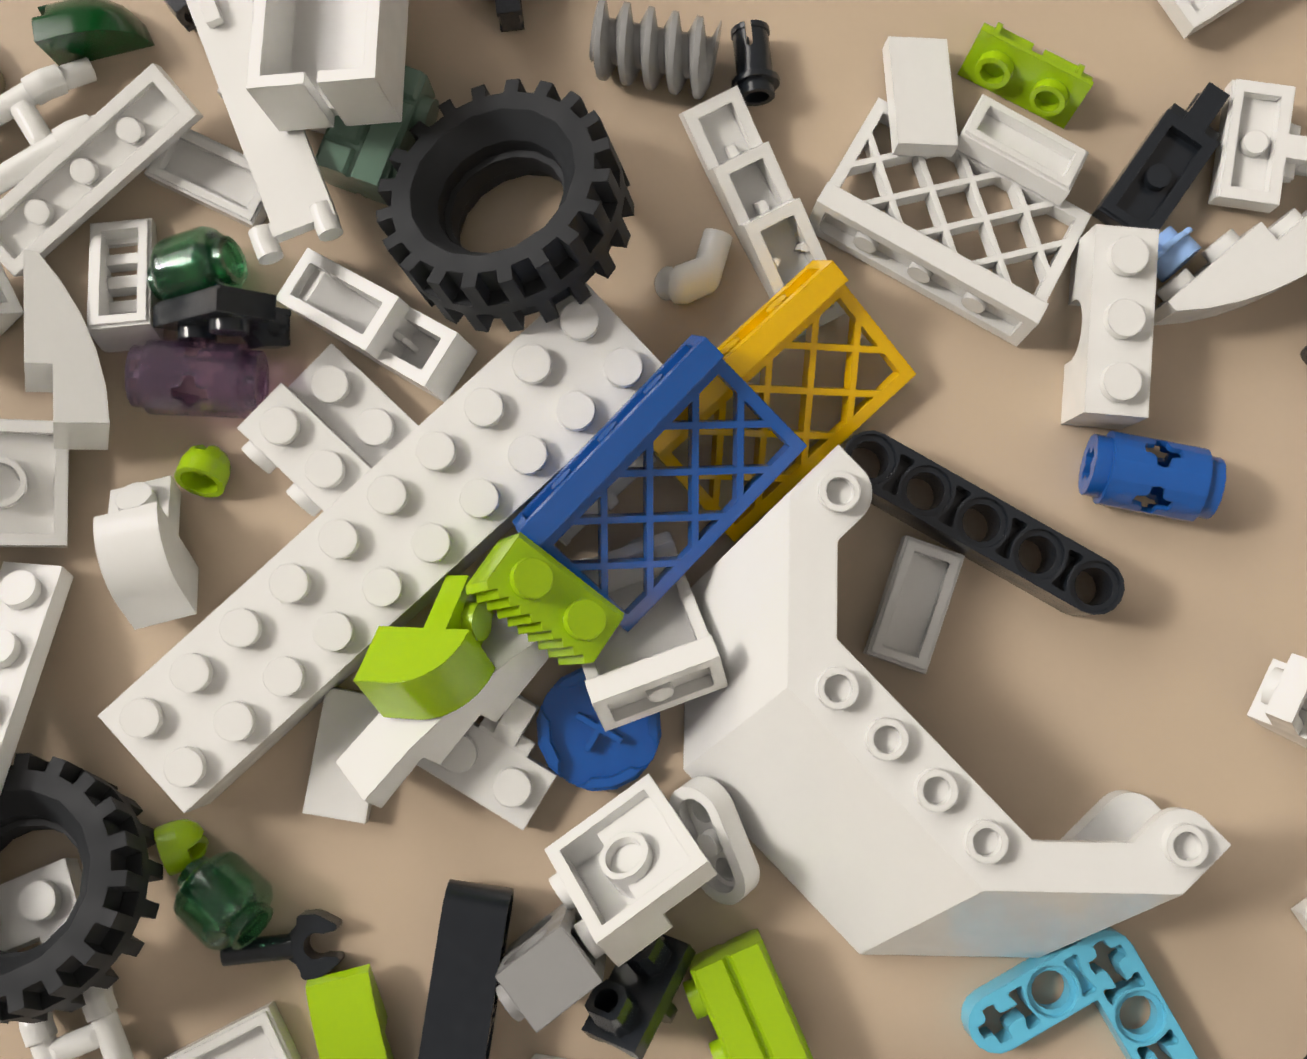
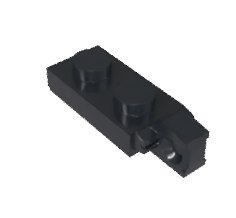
(1164, 164)

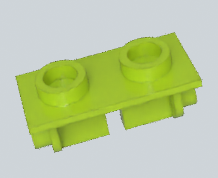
(1030, 80)

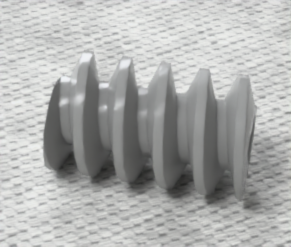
(653, 49)

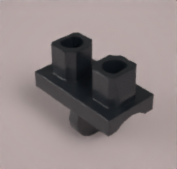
(638, 996)

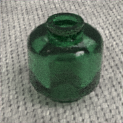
(195, 262)
(223, 901)

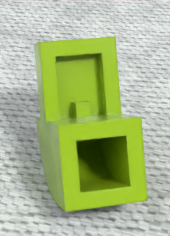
(431, 667)

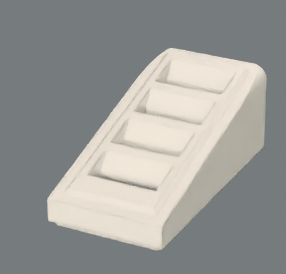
(128, 322)

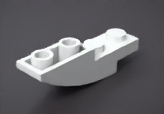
(1237, 271)

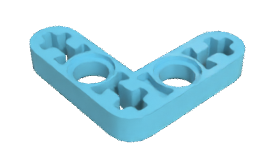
(1082, 986)

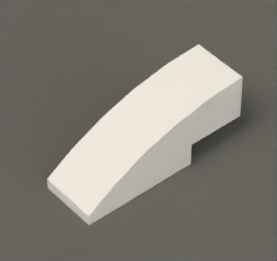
(377, 324)
(62, 359)

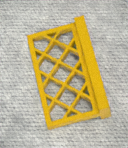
(753, 351)

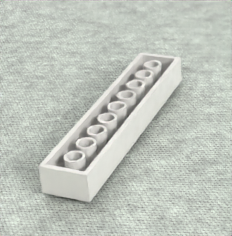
(377, 553)

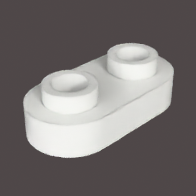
(717, 829)

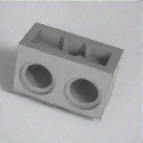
(547, 970)

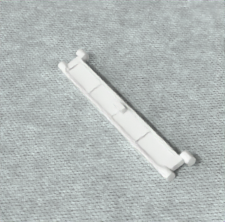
(278, 161)

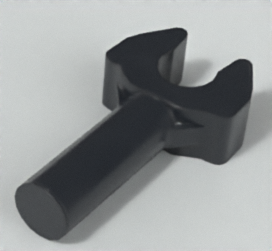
(292, 946)

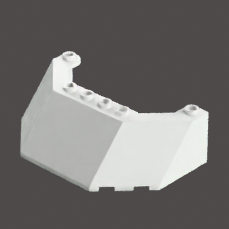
(866, 800)

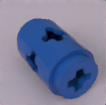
(1182, 484)

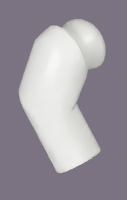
(698, 276)

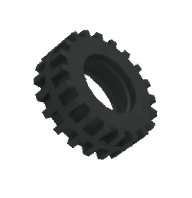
(473, 153)
(111, 890)

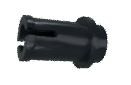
(754, 64)

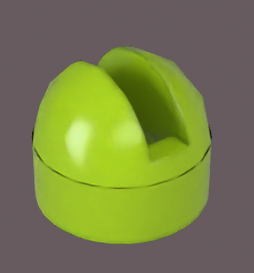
(203, 471)
(180, 844)

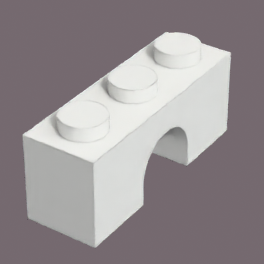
(1116, 287)

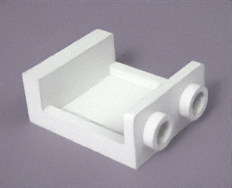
(662, 658)

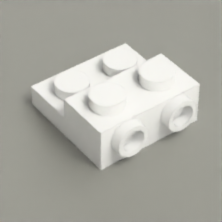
(324, 430)
(32, 485)
(627, 871)

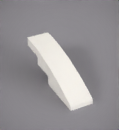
(754, 192)
(394, 746)

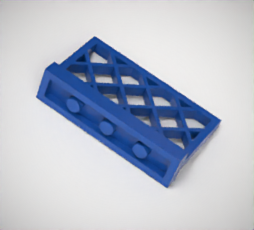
(624, 440)

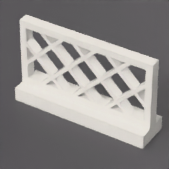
(934, 266)

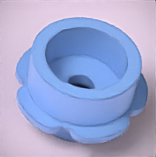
(1174, 251)

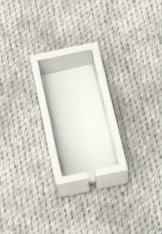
(328, 61)

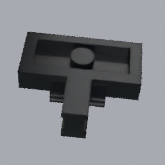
(226, 313)

